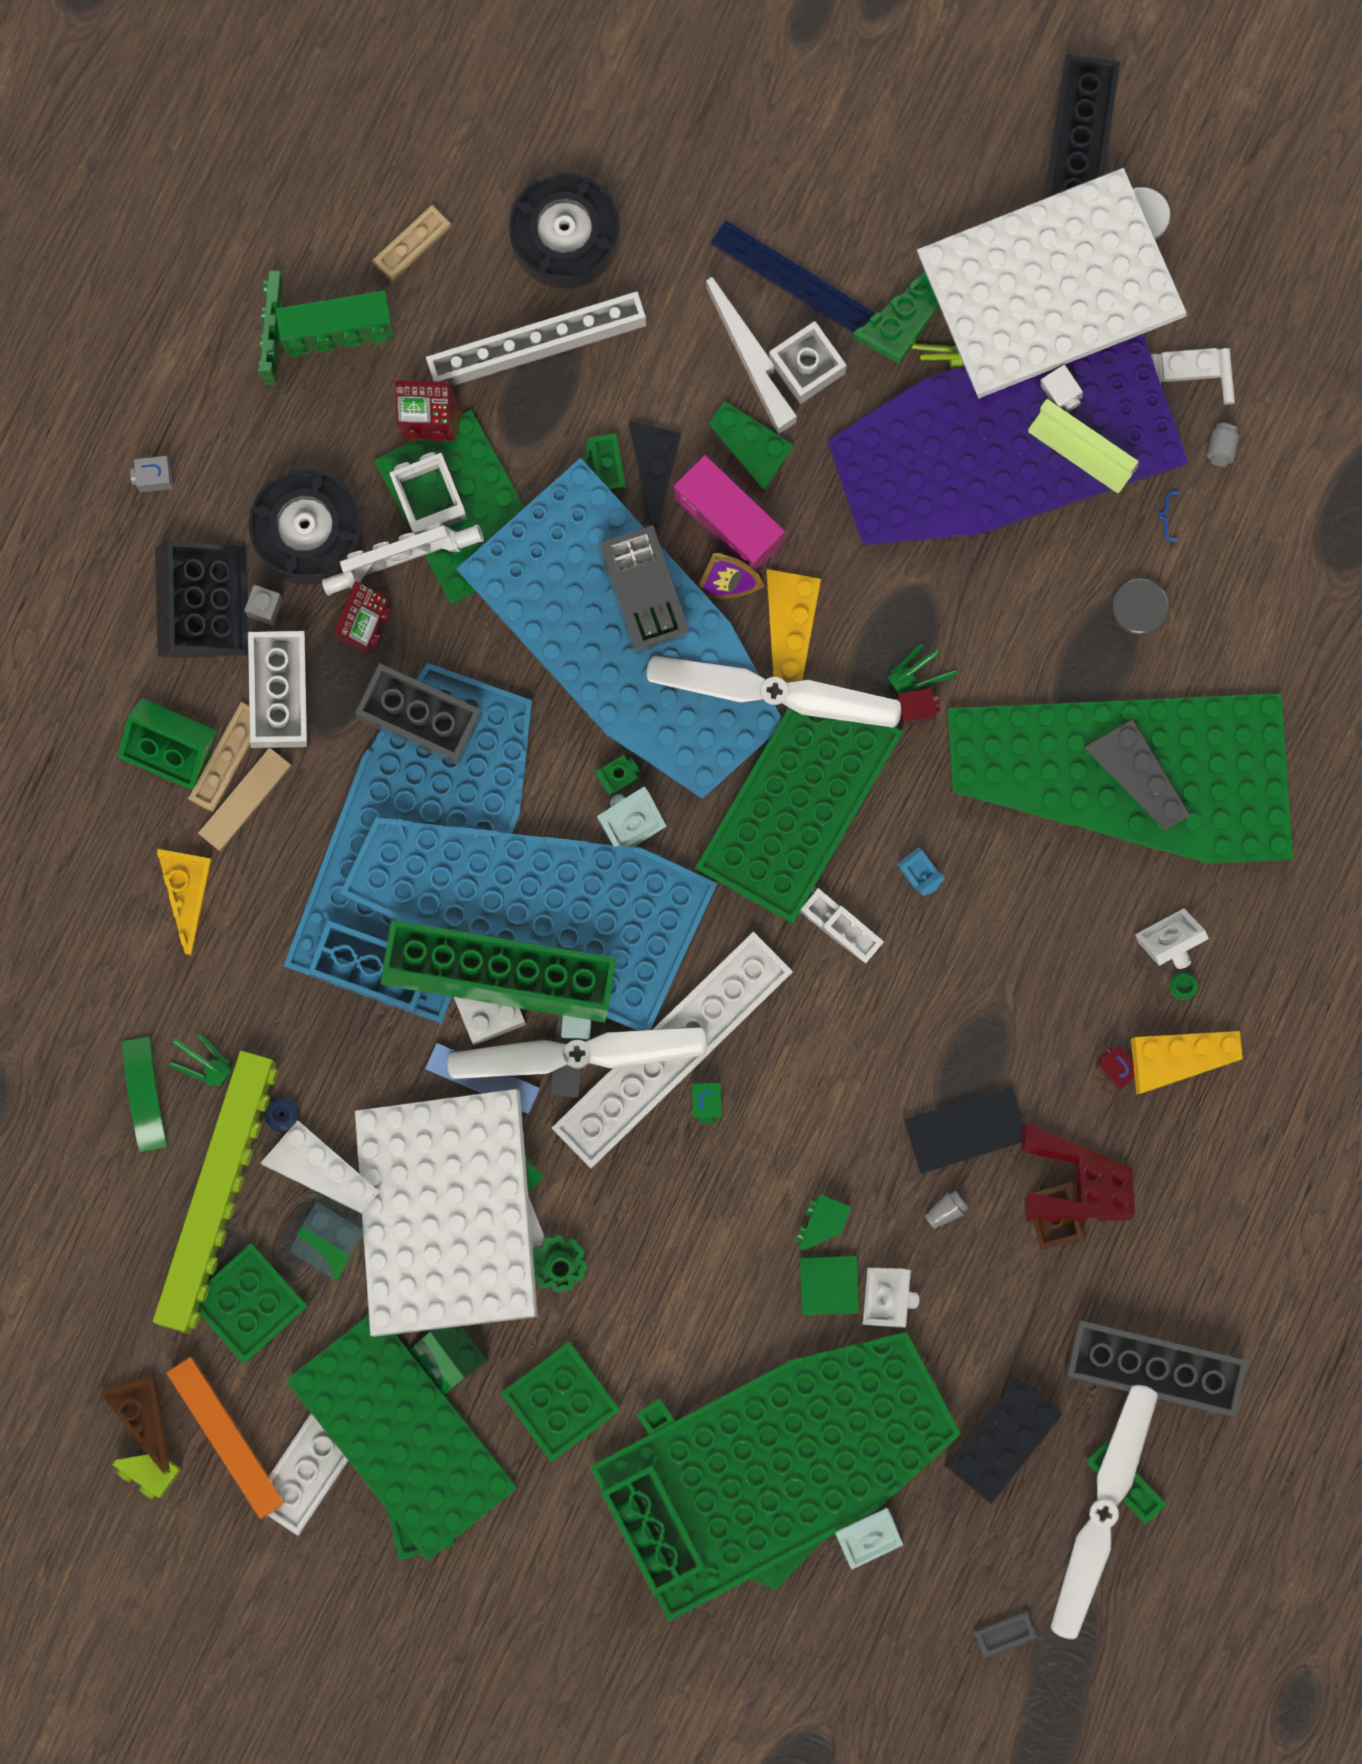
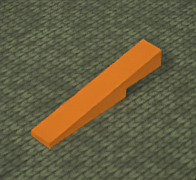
(225, 1437)

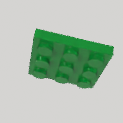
(249, 1304)
(560, 1402)

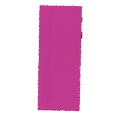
(728, 514)

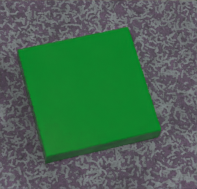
(829, 1285)

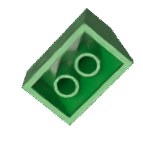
(166, 743)

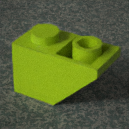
(147, 1474)

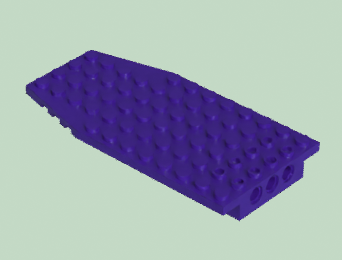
(967, 465)

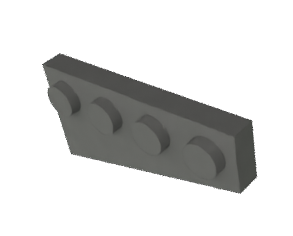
(1135, 768)

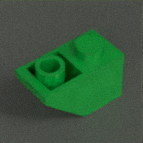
(825, 1222)

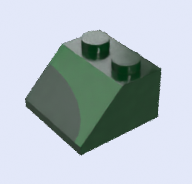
(448, 1356)

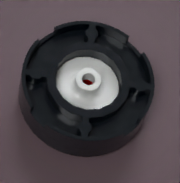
(567, 256)
(302, 500)

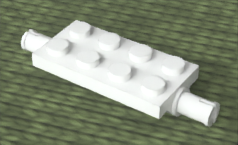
(407, 548)

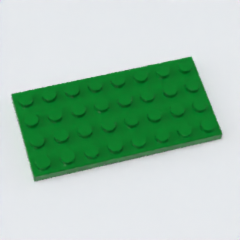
(796, 809)
(401, 1436)

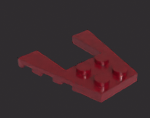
(1102, 1184)

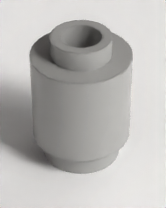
(1223, 444)

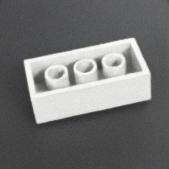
(277, 689)

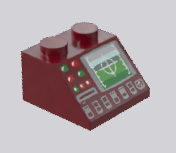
(426, 410)
(363, 618)

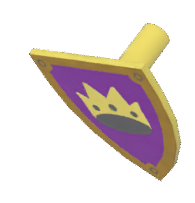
(729, 578)

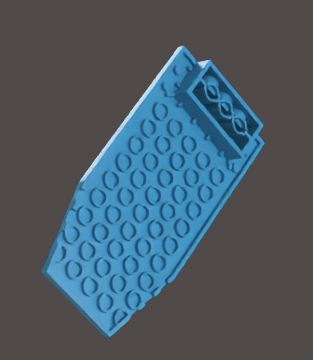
(556, 598)
(400, 781)

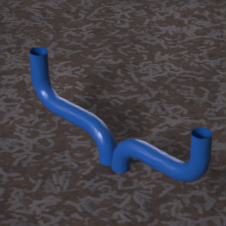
(1174, 492)

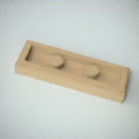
(412, 243)

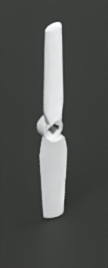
(802, 696)
(606, 1050)
(1094, 1539)

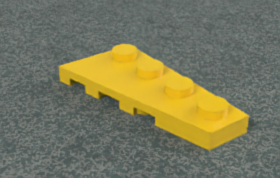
(791, 615)
(1177, 1057)

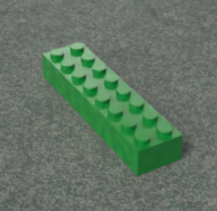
(498, 971)

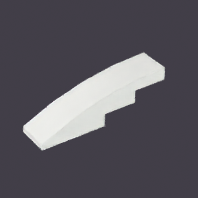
(841, 925)

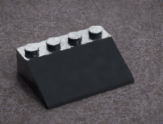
(201, 600)

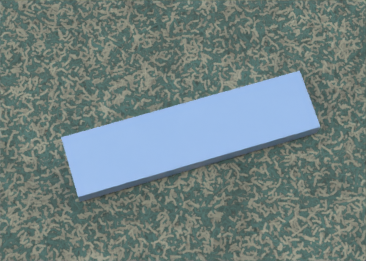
(528, 1092)

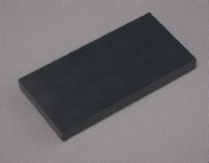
(965, 1130)

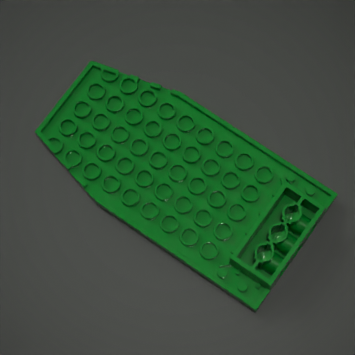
(774, 1467)

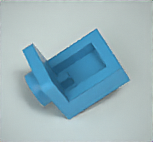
(920, 872)

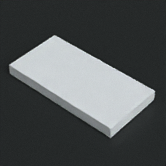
(305, 1475)

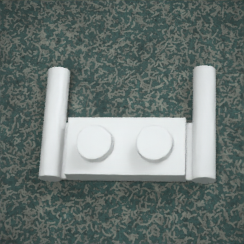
(1197, 365)

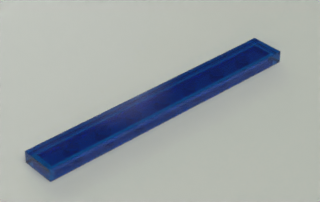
(791, 277)

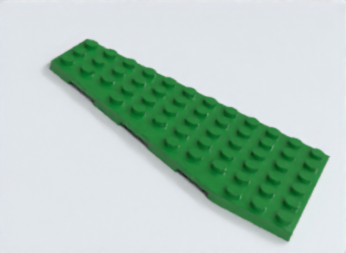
(1216, 752)

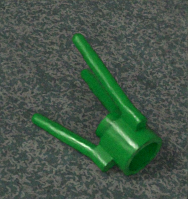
(902, 677)
(216, 1071)

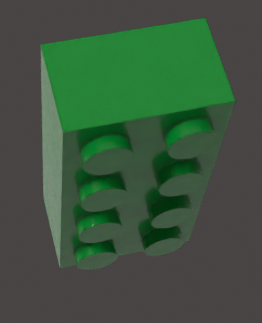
(335, 323)

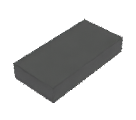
(1005, 1634)

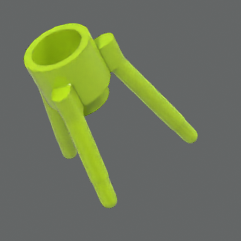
(953, 356)

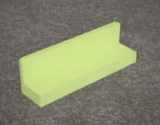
(1083, 446)

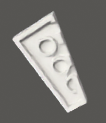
(315, 1165)

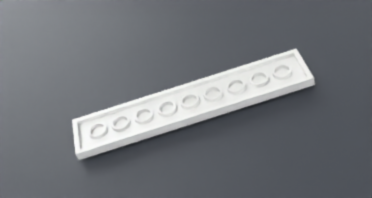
(633, 1091)

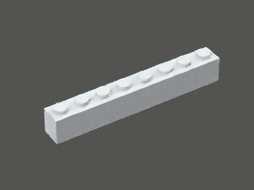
(538, 340)

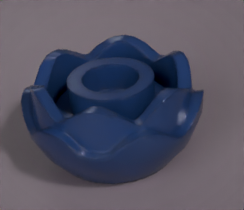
(290, 1117)

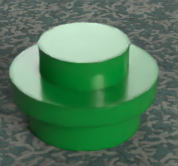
(1183, 986)

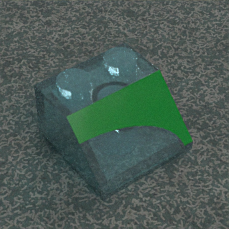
(327, 1241)

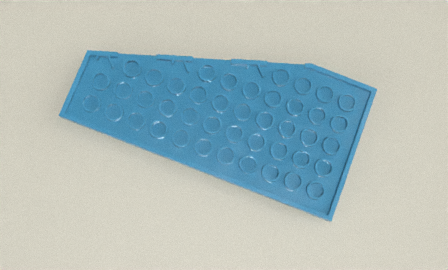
(540, 894)

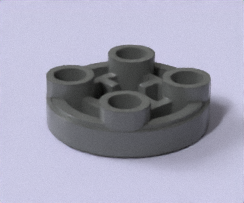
(1140, 606)

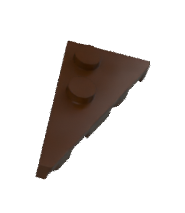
(140, 1411)

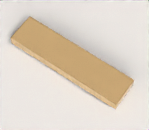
(224, 761)
(245, 799)

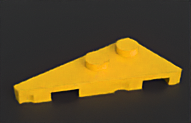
(186, 884)

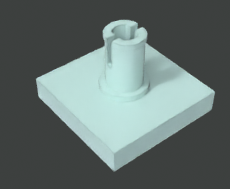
(631, 819)
(869, 1538)

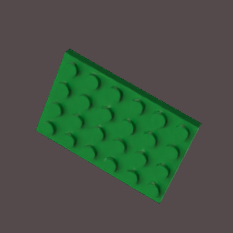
(481, 487)

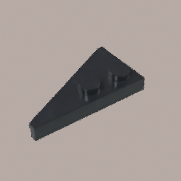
(655, 455)

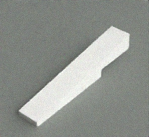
(754, 360)

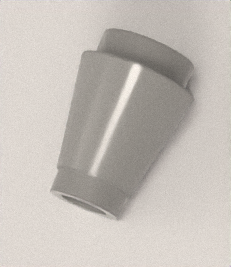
(947, 1210)

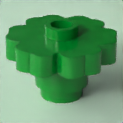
(556, 1249)

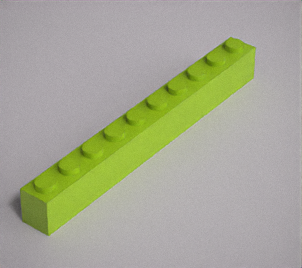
(215, 1193)

